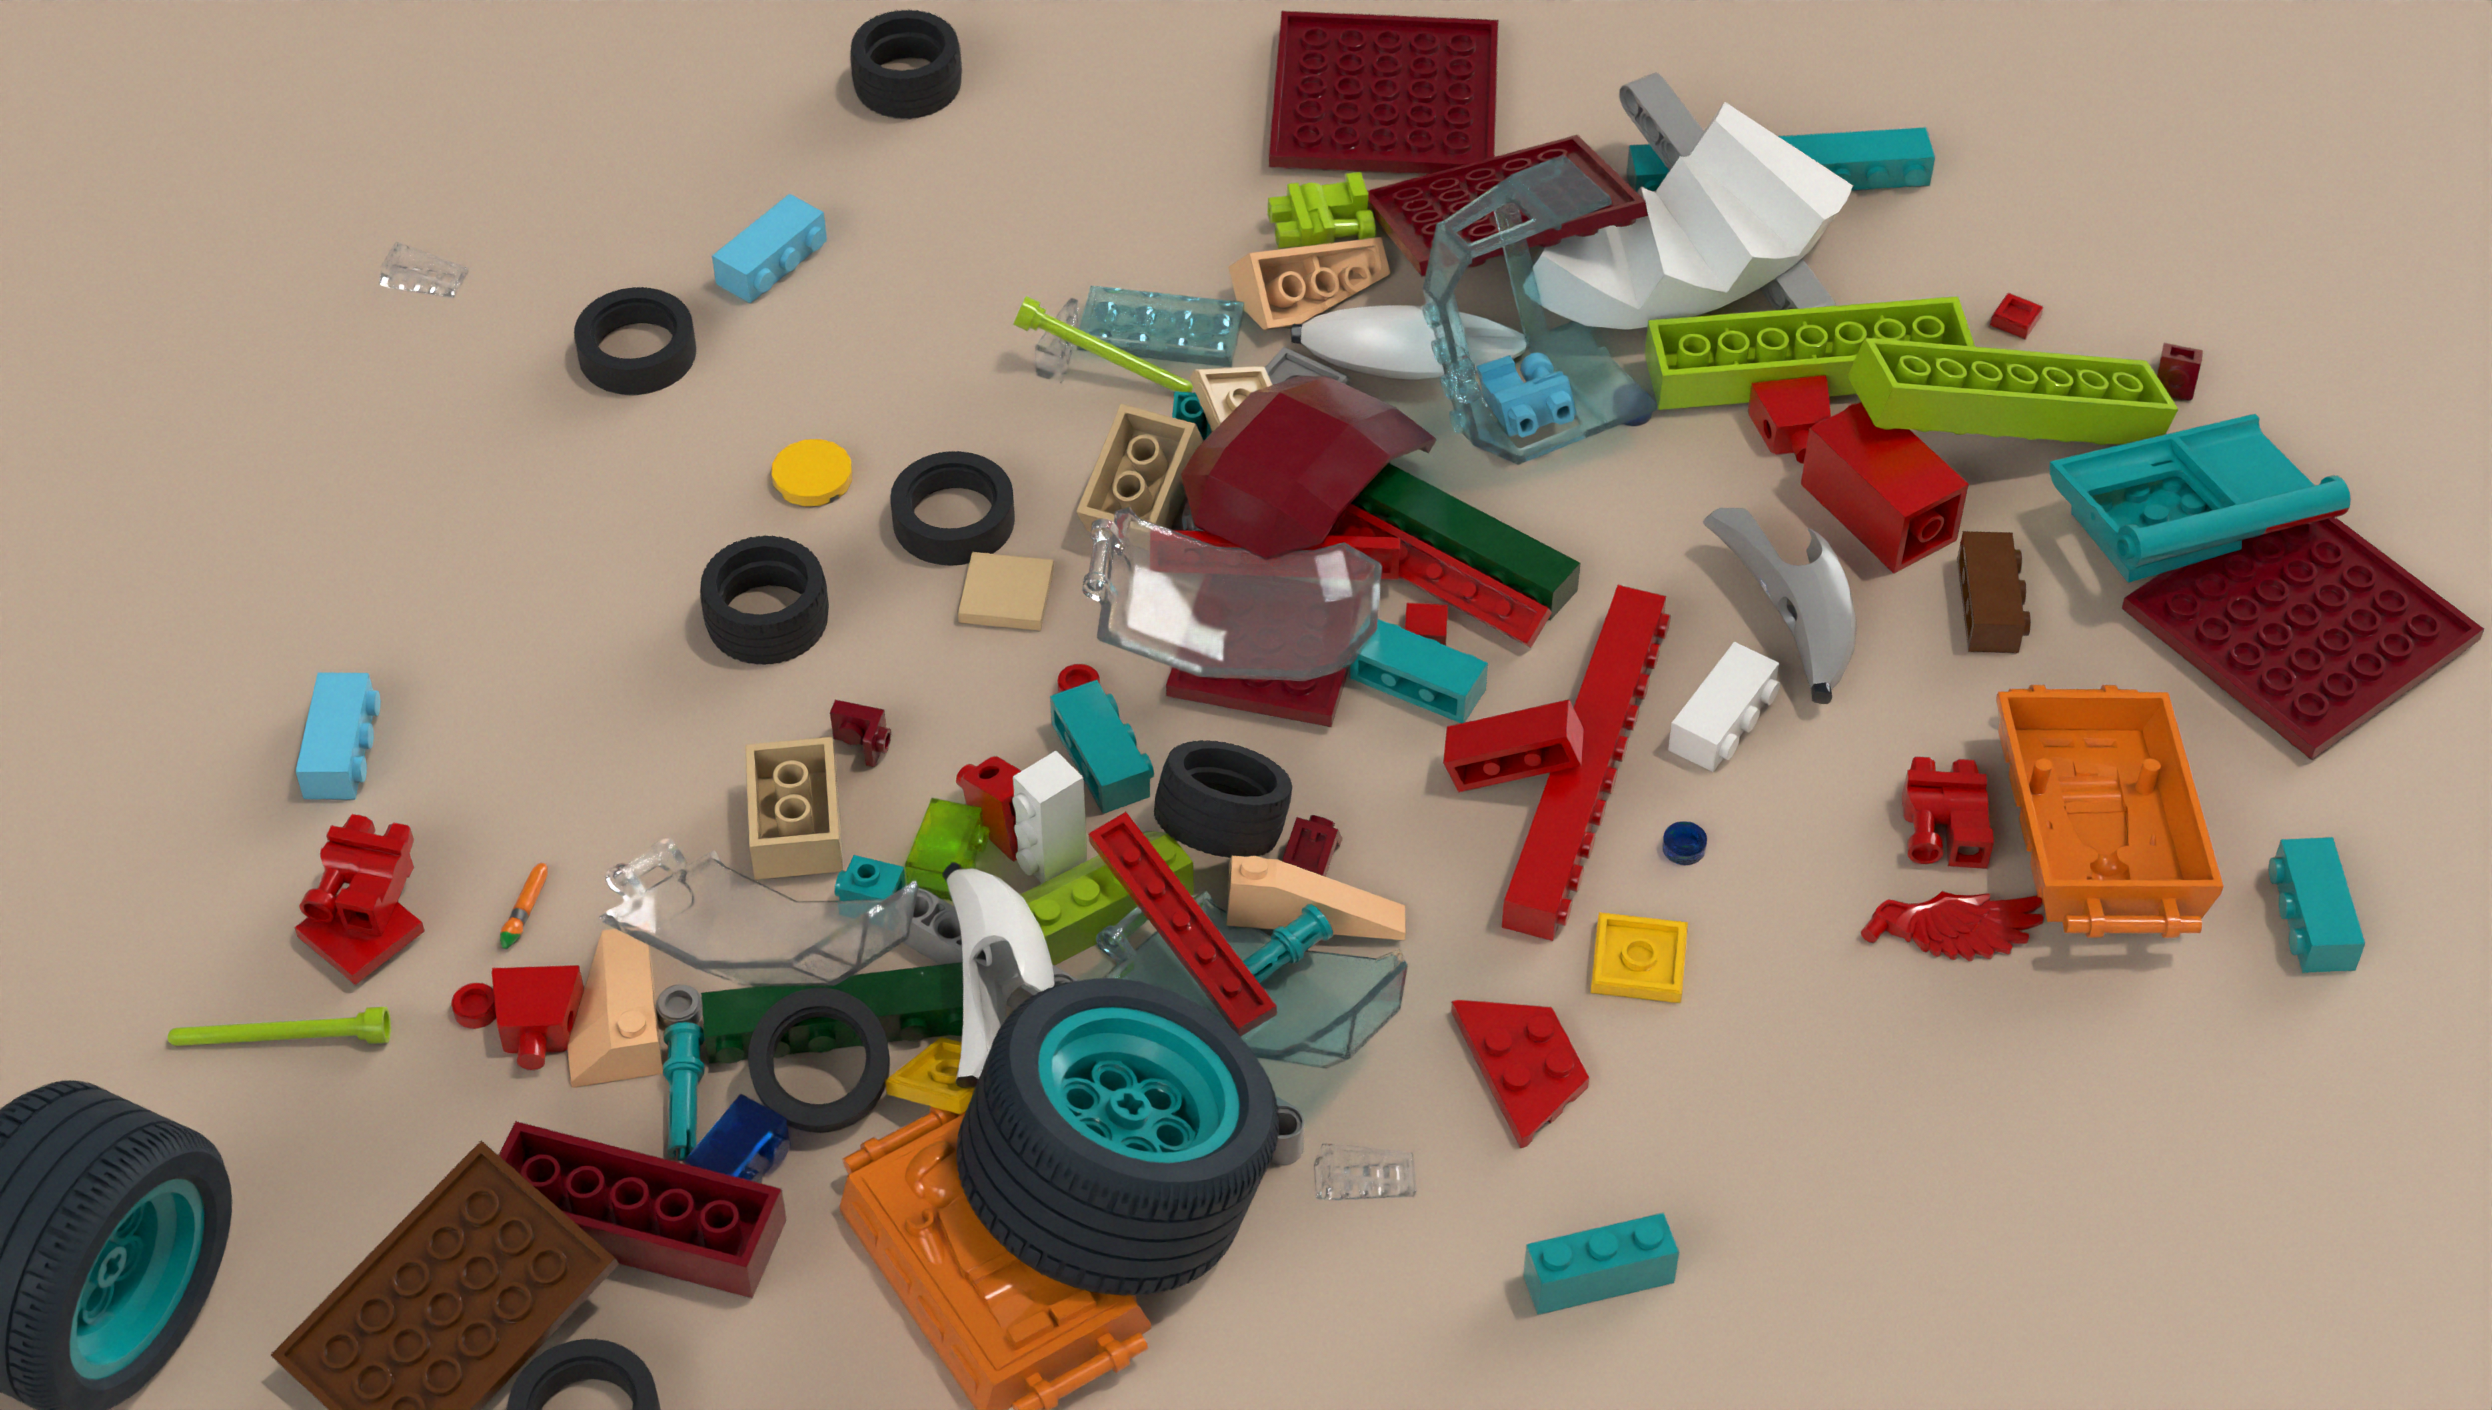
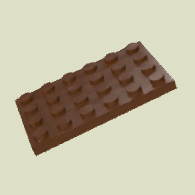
(449, 1297)

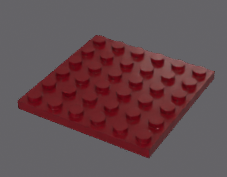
(1383, 92)
(1416, 205)
(2305, 628)

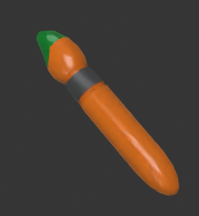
(526, 900)

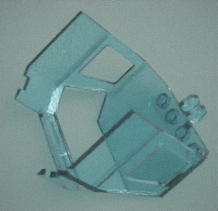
(1600, 387)

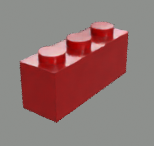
(1513, 746)

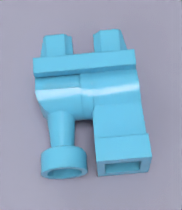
(1527, 405)

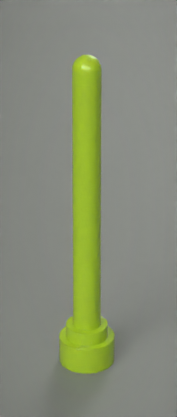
(1034, 317)
(371, 1025)

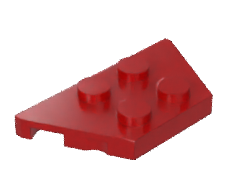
(1523, 1061)

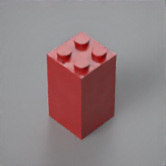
(1884, 487)

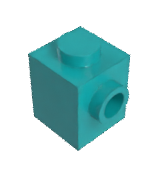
(869, 880)

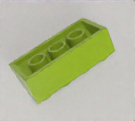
(1090, 898)

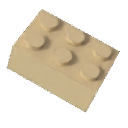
(1140, 468)
(793, 808)

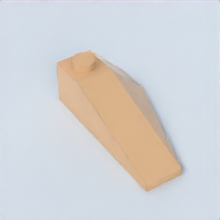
(1304, 281)
(1274, 893)
(617, 1016)

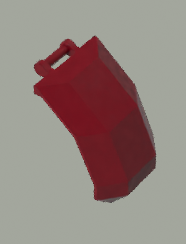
(1293, 463)

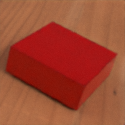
(2016, 316)
(1427, 620)

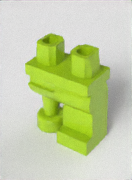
(1321, 213)

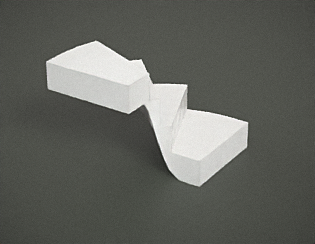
(1712, 232)

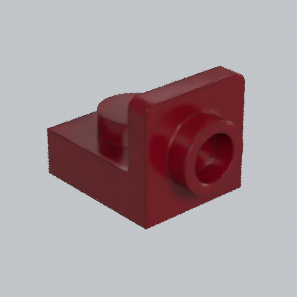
(2179, 370)
(861, 726)
(1312, 844)

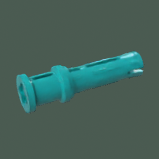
(1289, 943)
(683, 1073)

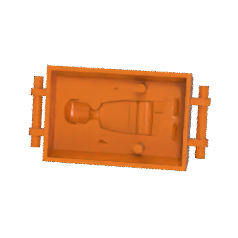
(2108, 810)
(986, 1313)

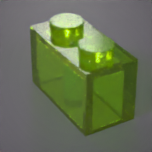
(946, 835)

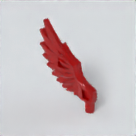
(1957, 923)

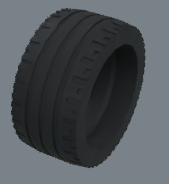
(901, 36)
(755, 564)
(1222, 799)

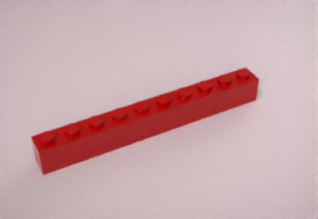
(1573, 796)

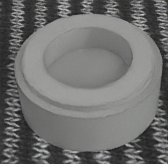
(679, 1005)

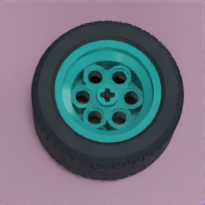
(1116, 1136)
(102, 1243)

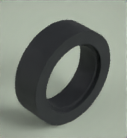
(640, 374)
(949, 471)
(812, 1004)
(583, 1361)

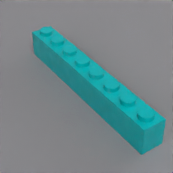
(1860, 157)

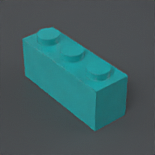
(1421, 672)
(1101, 746)
(2317, 905)
(1600, 1263)

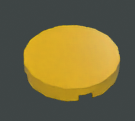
(812, 472)

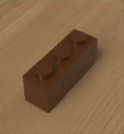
(1992, 592)

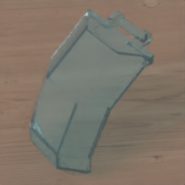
(1323, 1002)

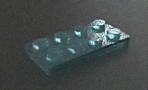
(1164, 325)

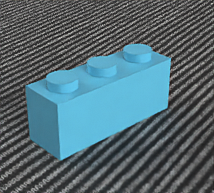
(769, 248)
(337, 736)

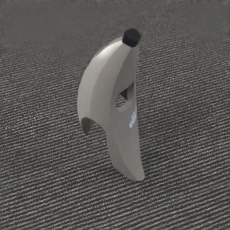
(1820, 595)

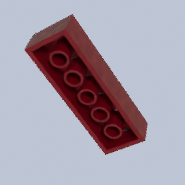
(655, 1209)

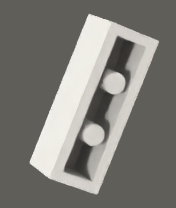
(1724, 707)
(1049, 818)

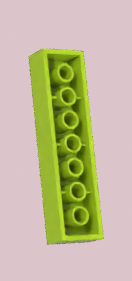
(1721, 355)
(2010, 392)

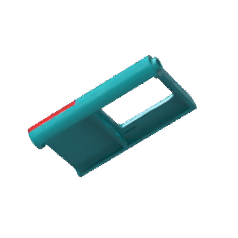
(2227, 466)

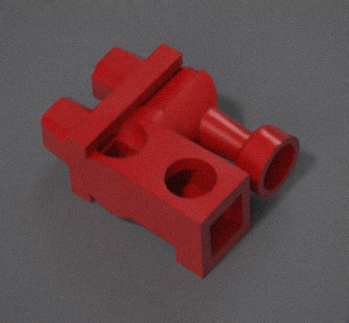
(1952, 800)
(371, 865)

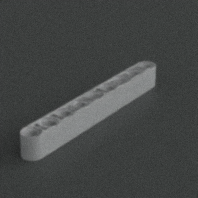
(1673, 135)

